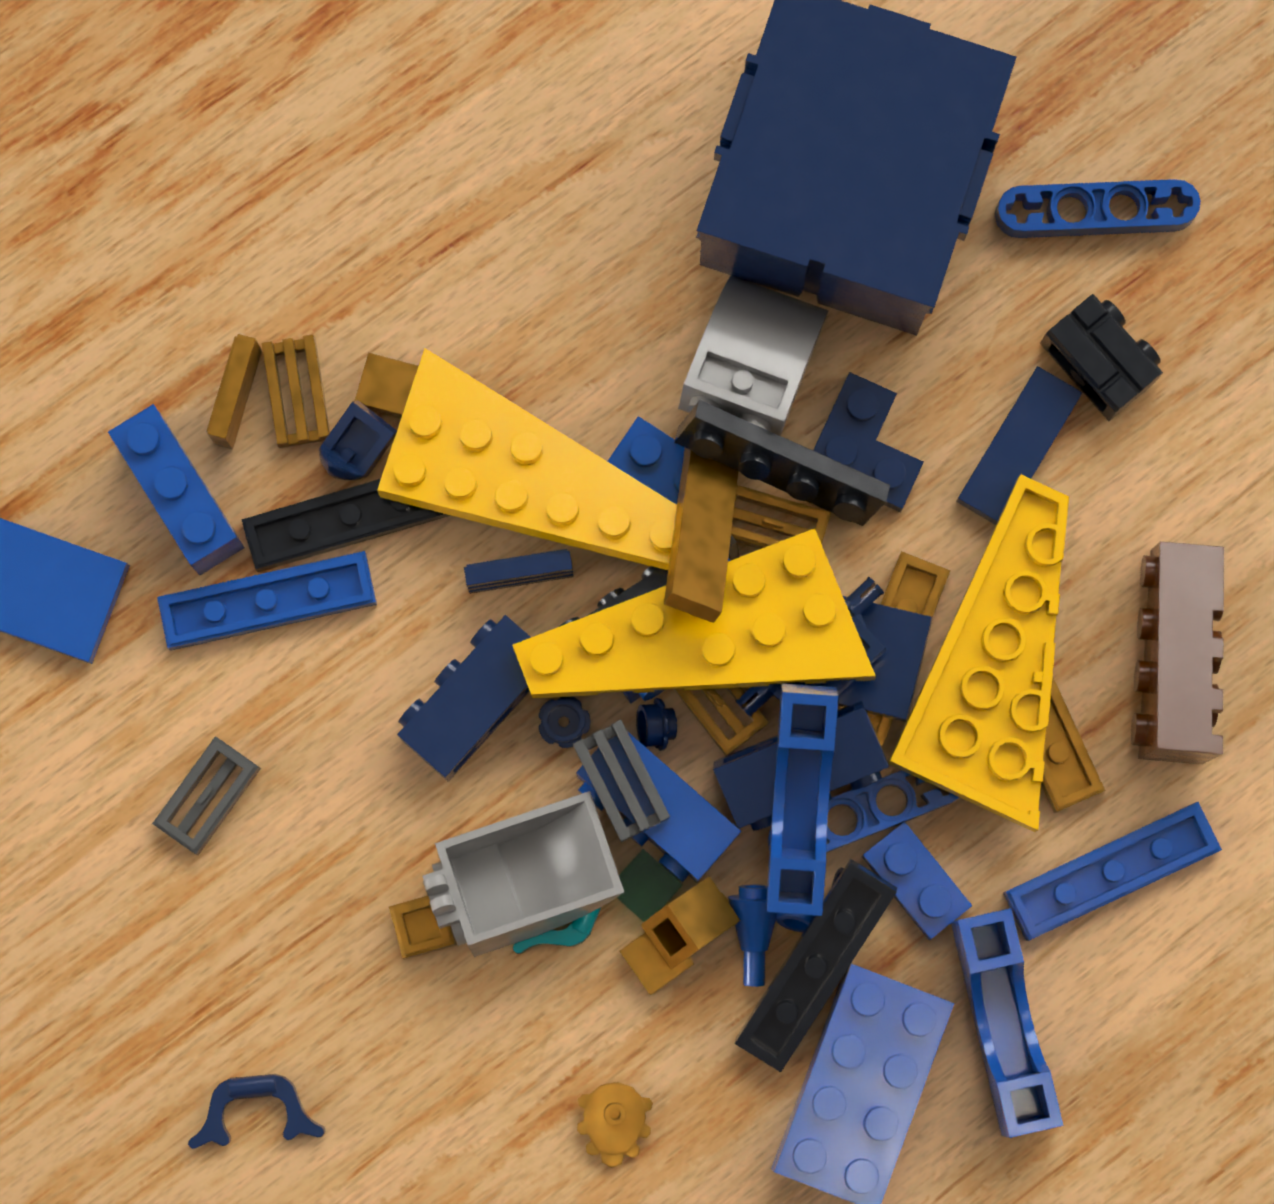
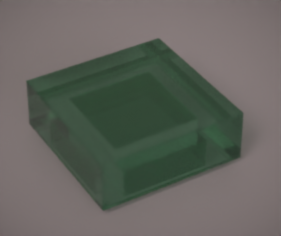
(646, 886)

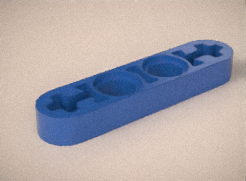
(1096, 201)
(871, 819)

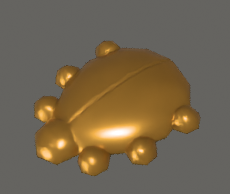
(614, 1121)

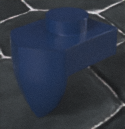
(356, 443)

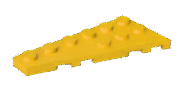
(500, 466)
(776, 626)
(990, 686)

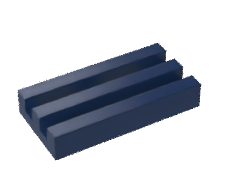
(518, 571)

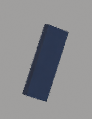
(1019, 443)

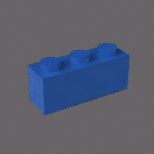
(176, 489)
(694, 832)

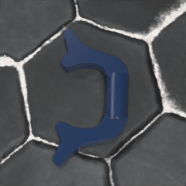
(254, 1087)

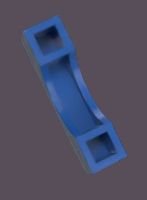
(801, 799)
(1004, 1026)

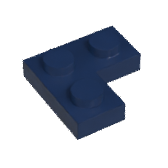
(852, 437)

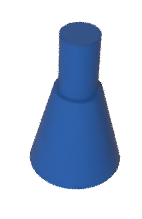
(753, 930)

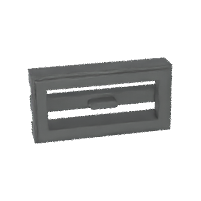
(601, 739)
(224, 806)

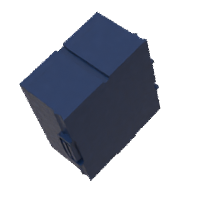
(853, 158)

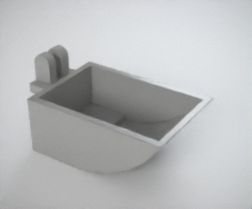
(753, 354)
(523, 875)

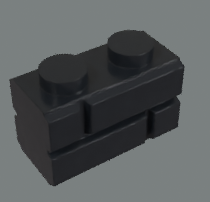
(1102, 356)

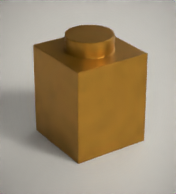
(690, 922)

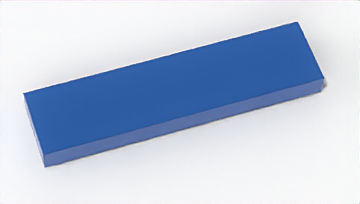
(267, 600)
(1112, 871)

